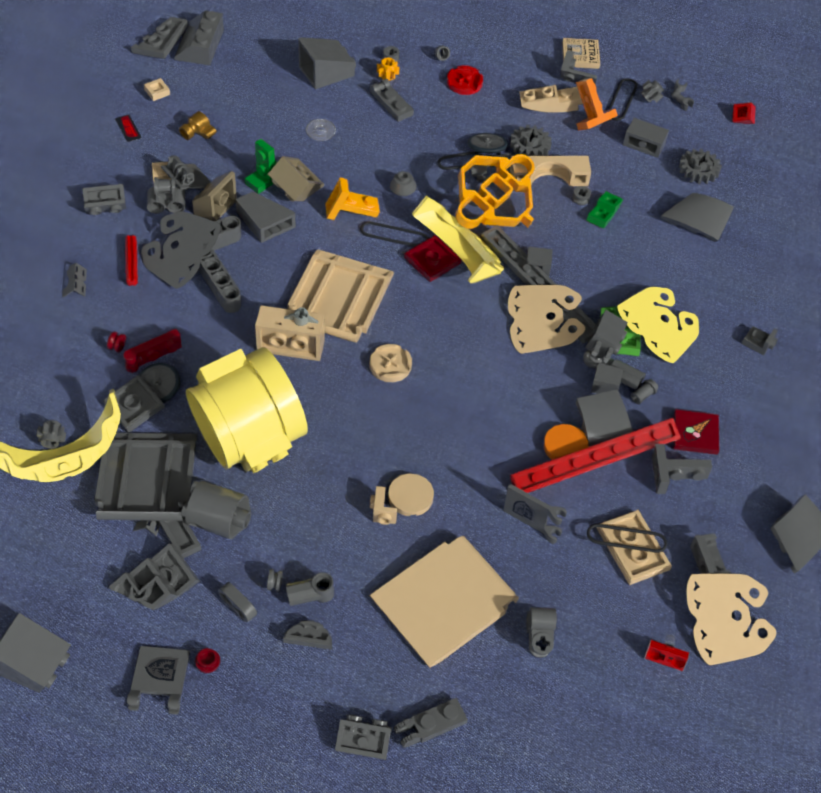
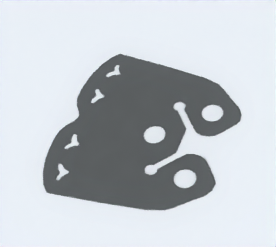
(190, 249)

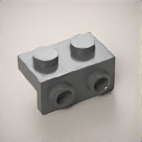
(104, 199)

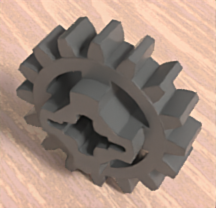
(530, 141)
(700, 166)

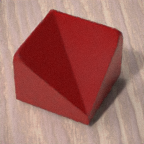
(744, 113)

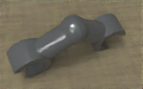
(685, 102)

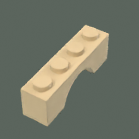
(572, 169)

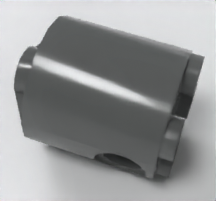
(217, 509)

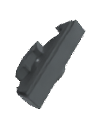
(309, 634)

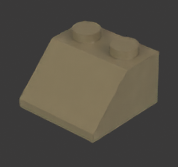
(295, 178)
(216, 197)

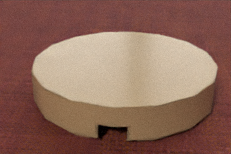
(390, 363)
(411, 494)

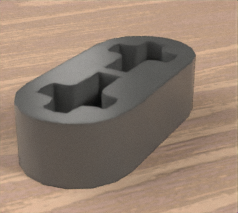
(237, 602)

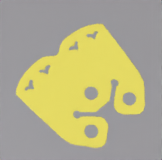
(651, 326)

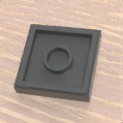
(136, 403)

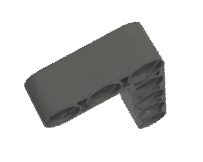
(214, 271)

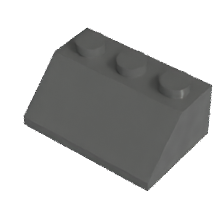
(201, 38)

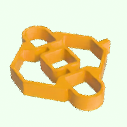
(487, 201)

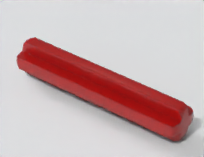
(131, 260)

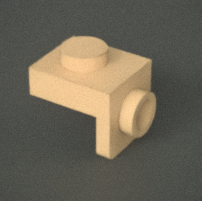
(382, 514)

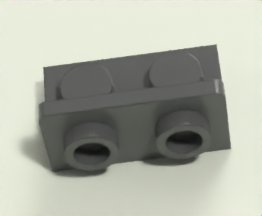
(363, 737)

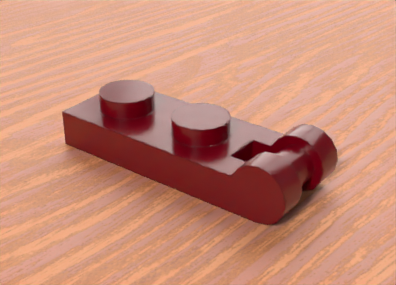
(152, 350)

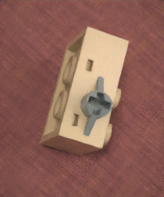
(291, 332)

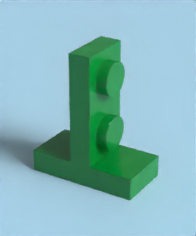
(265, 162)

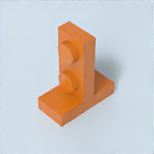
(592, 106)

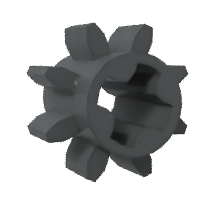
(652, 91)
(51, 434)

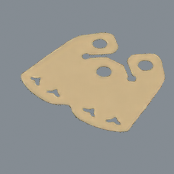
(537, 330)
(715, 617)

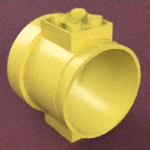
(247, 409)

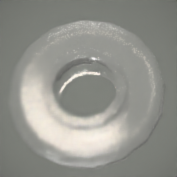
(323, 134)

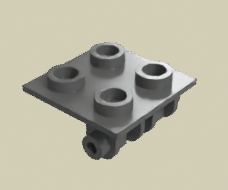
(186, 175)

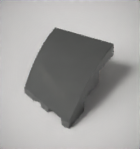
(700, 214)
(603, 417)
(799, 532)
(157, 579)

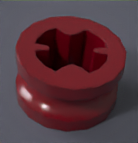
(116, 341)

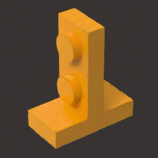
(349, 201)

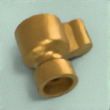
(198, 124)

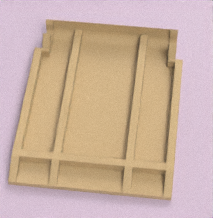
(342, 291)
(444, 600)

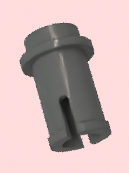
(648, 388)

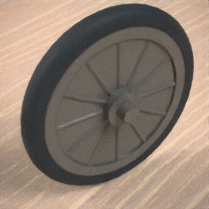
(487, 143)
(162, 379)

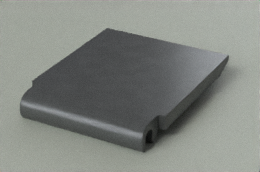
(146, 477)

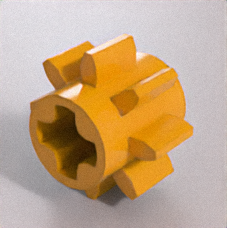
(388, 68)

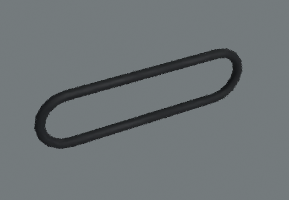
(629, 102)
(456, 155)
(391, 227)
(629, 530)

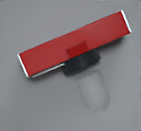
(667, 654)

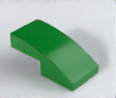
(605, 209)

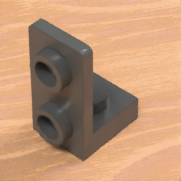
(568, 72)

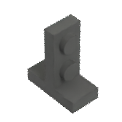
(676, 469)

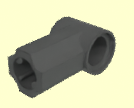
(308, 590)

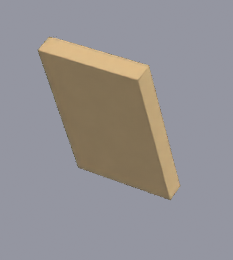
(634, 564)

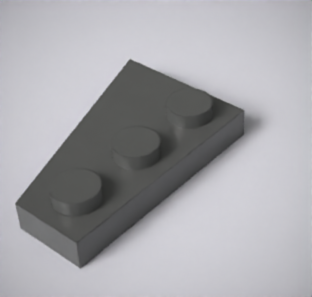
(163, 39)

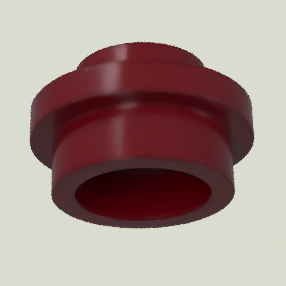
(207, 660)

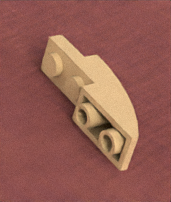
(550, 99)

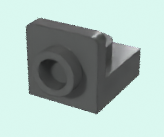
(760, 340)

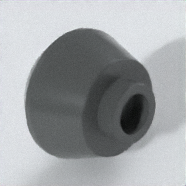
(403, 184)

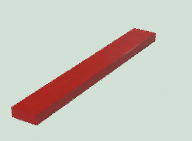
(595, 456)

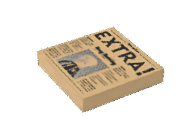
(585, 52)

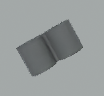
(165, 195)
(541, 626)

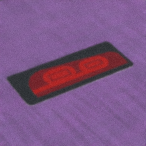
(128, 128)

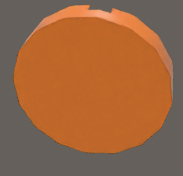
(564, 440)

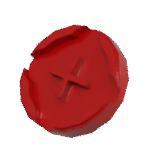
(465, 80)

